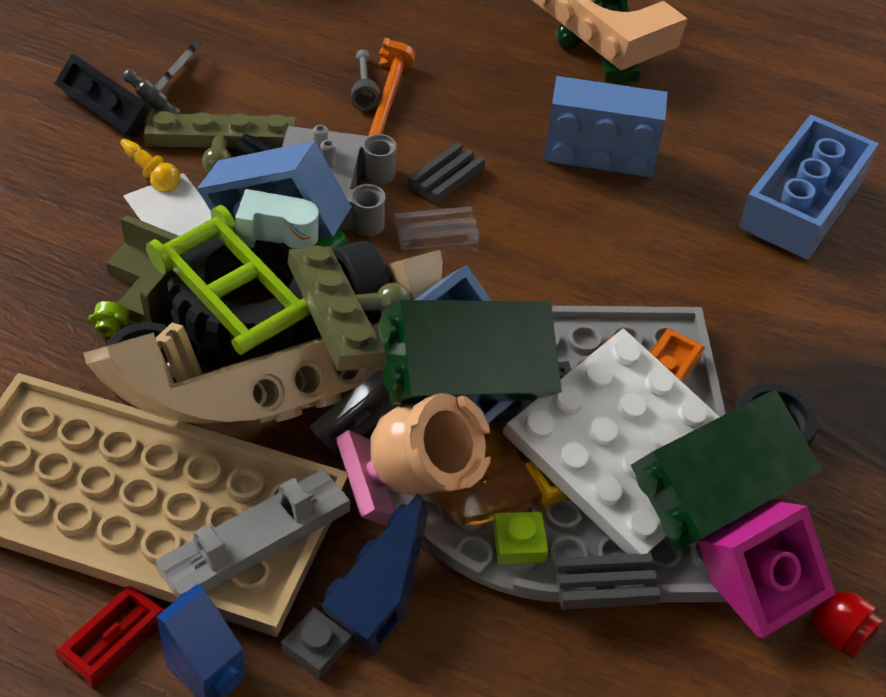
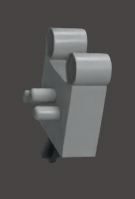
(348, 158)

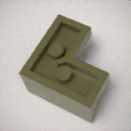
(149, 294)

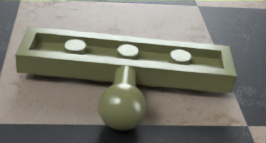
(213, 132)
(338, 310)

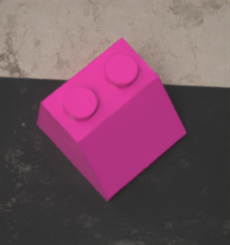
(768, 565)

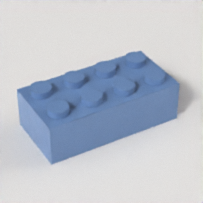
(808, 186)

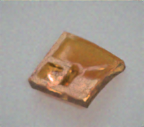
(503, 489)

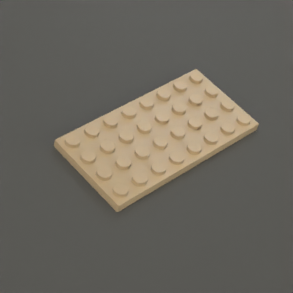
(122, 487)

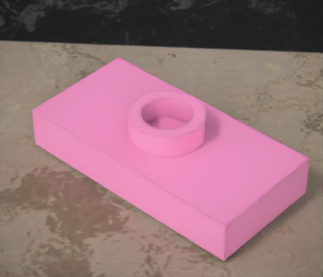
(368, 489)

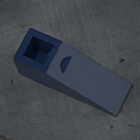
(378, 588)

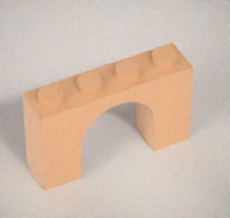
(620, 36)

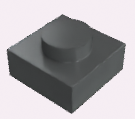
(316, 643)

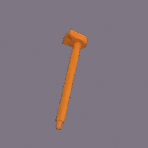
(397, 58)

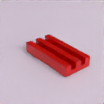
(123, 645)

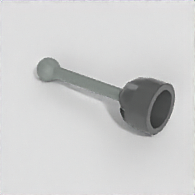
(365, 86)

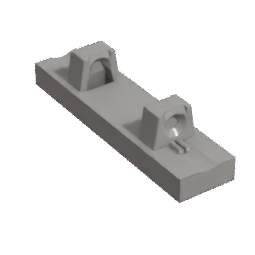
(253, 535)

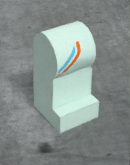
(276, 219)

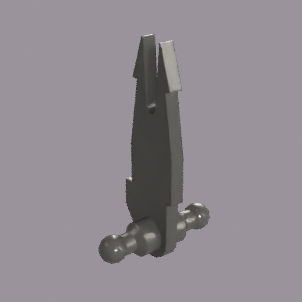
(152, 93)

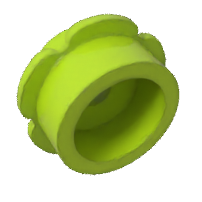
(109, 318)

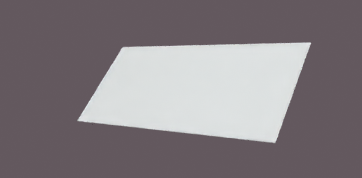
(171, 210)

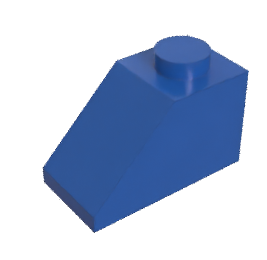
(200, 645)

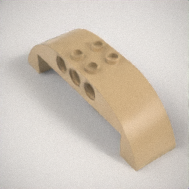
(254, 389)

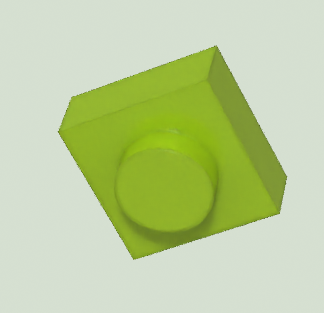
(520, 538)

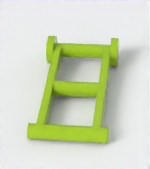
(167, 258)

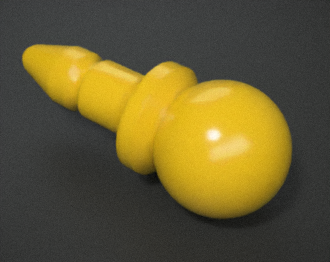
(162, 175)

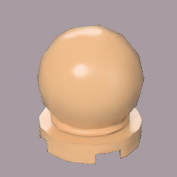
(431, 445)

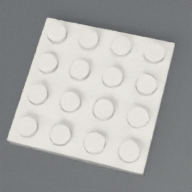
(604, 420)

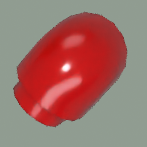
(847, 621)

